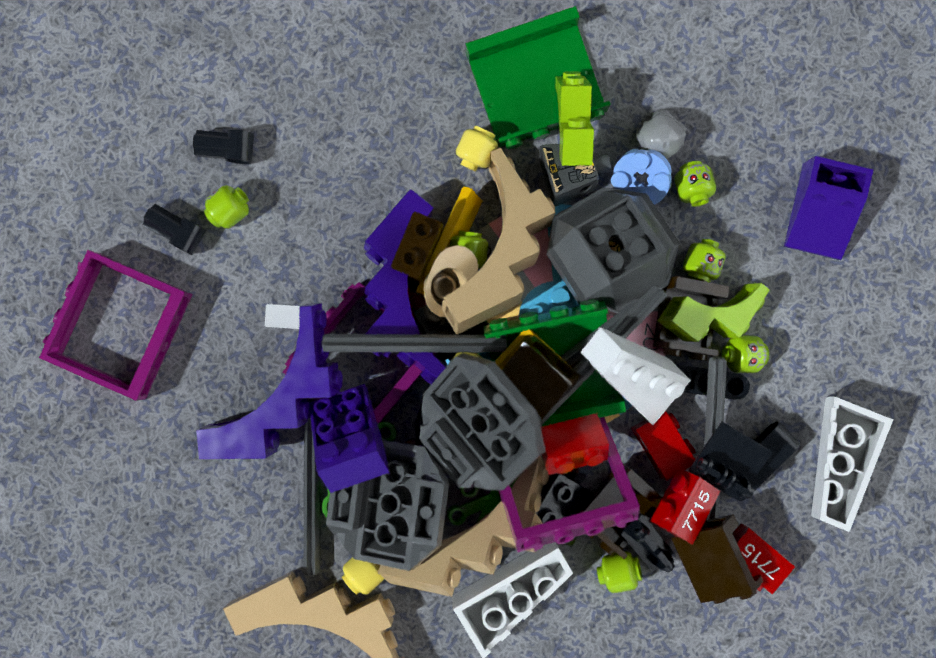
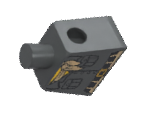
(569, 182)

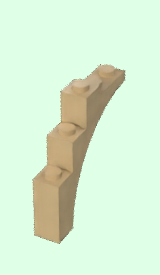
(495, 285)
(478, 546)
(328, 609)

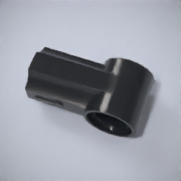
(232, 146)
(179, 231)

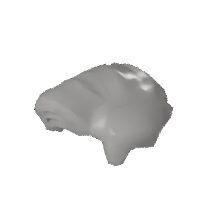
(662, 133)

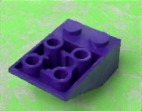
(827, 206)
(347, 439)

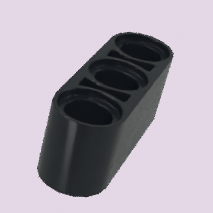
(694, 373)
(782, 445)

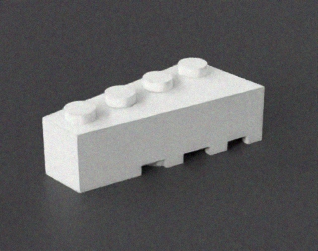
(636, 373)
(846, 460)
(503, 599)

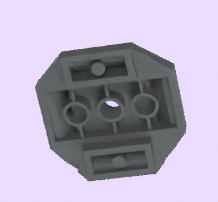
(595, 271)
(479, 425)
(391, 536)

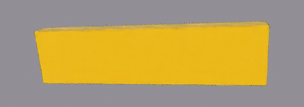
(459, 220)

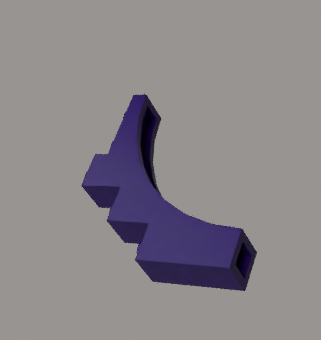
(389, 287)
(287, 408)

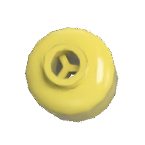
(476, 148)
(361, 576)

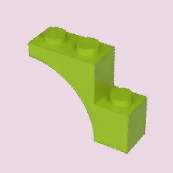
(574, 119)
(731, 319)

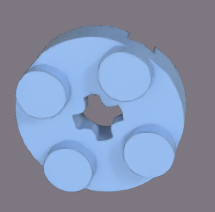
(647, 162)

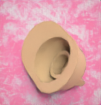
(449, 272)

